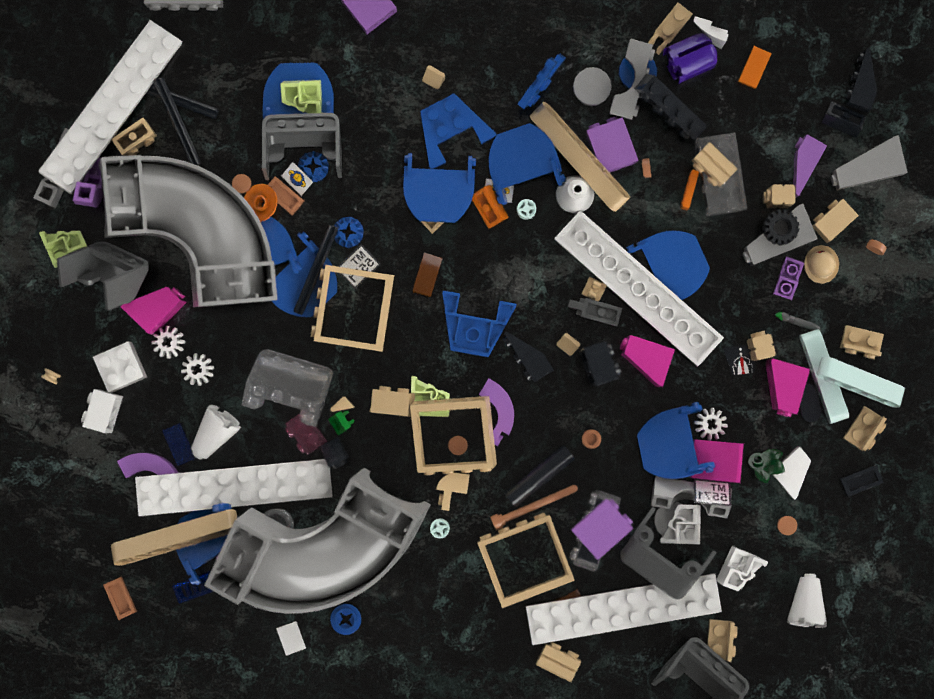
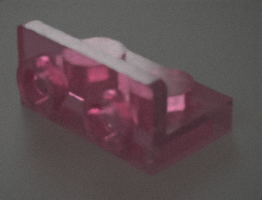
(308, 437)

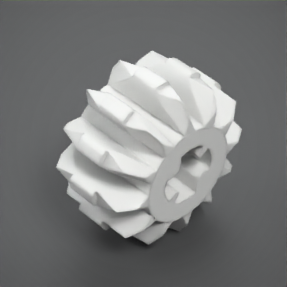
(174, 343)
(199, 376)
(717, 422)

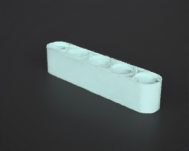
(860, 382)
(829, 393)

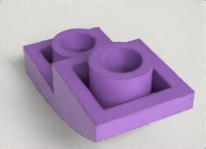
(788, 278)

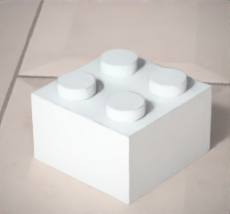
(120, 367)
(101, 411)

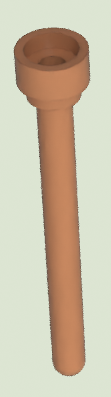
(499, 520)

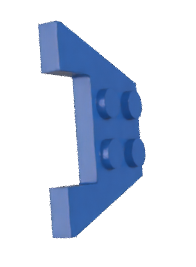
(542, 81)
(447, 120)
(472, 333)

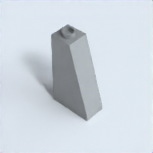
(876, 164)
(762, 249)

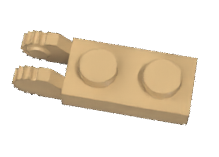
(671, 26)

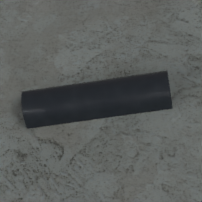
(539, 476)

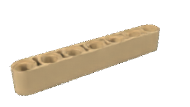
(580, 156)
(173, 537)

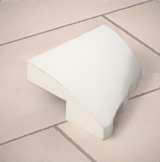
(717, 35)
(795, 467)
(684, 526)
(739, 568)

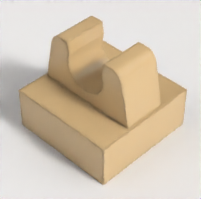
(593, 289)

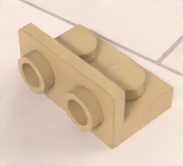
(861, 341)
(865, 429)
(721, 638)

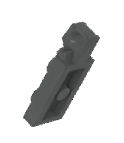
(596, 311)

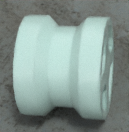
(529, 206)
(437, 528)

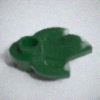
(768, 466)

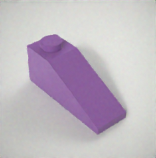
(805, 160)

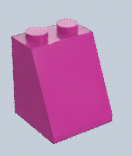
(155, 308)
(648, 358)
(786, 386)
(724, 455)

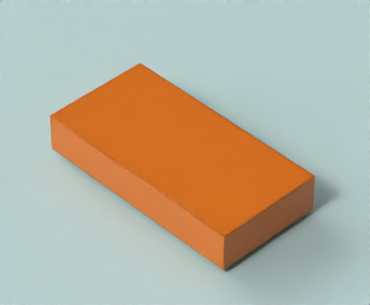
(754, 67)
(689, 190)

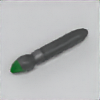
(797, 321)

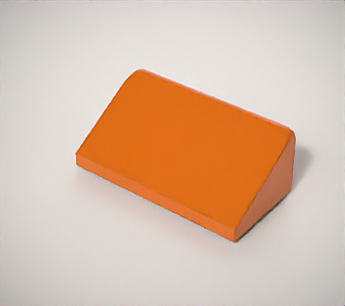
(488, 206)

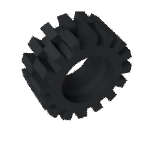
(769, 230)

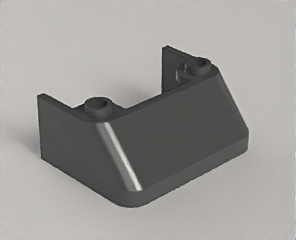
(300, 130)
(106, 263)
(656, 568)
(705, 669)

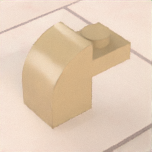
(452, 483)

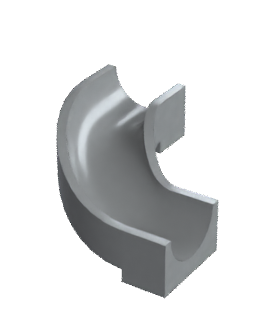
(199, 215)
(320, 564)

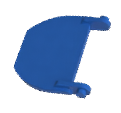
(295, 72)
(522, 156)
(437, 193)
(280, 244)
(675, 261)
(290, 284)
(669, 446)
(200, 553)

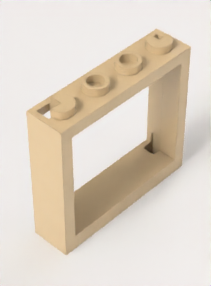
(322, 294)
(454, 404)
(534, 590)

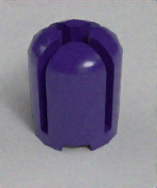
(691, 57)

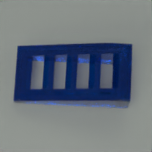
(179, 593)

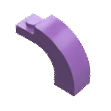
(91, 190)
(504, 408)
(140, 462)

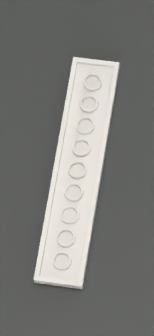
(110, 107)
(639, 288)
(233, 486)
(619, 610)

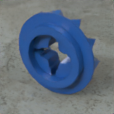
(320, 160)
(353, 239)
(336, 618)

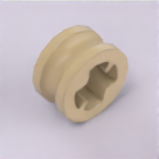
(51, 376)

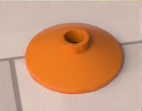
(257, 195)

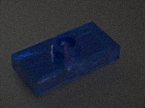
(179, 444)

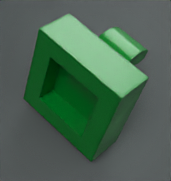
(340, 423)

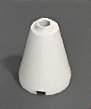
(572, 201)
(213, 432)
(808, 604)

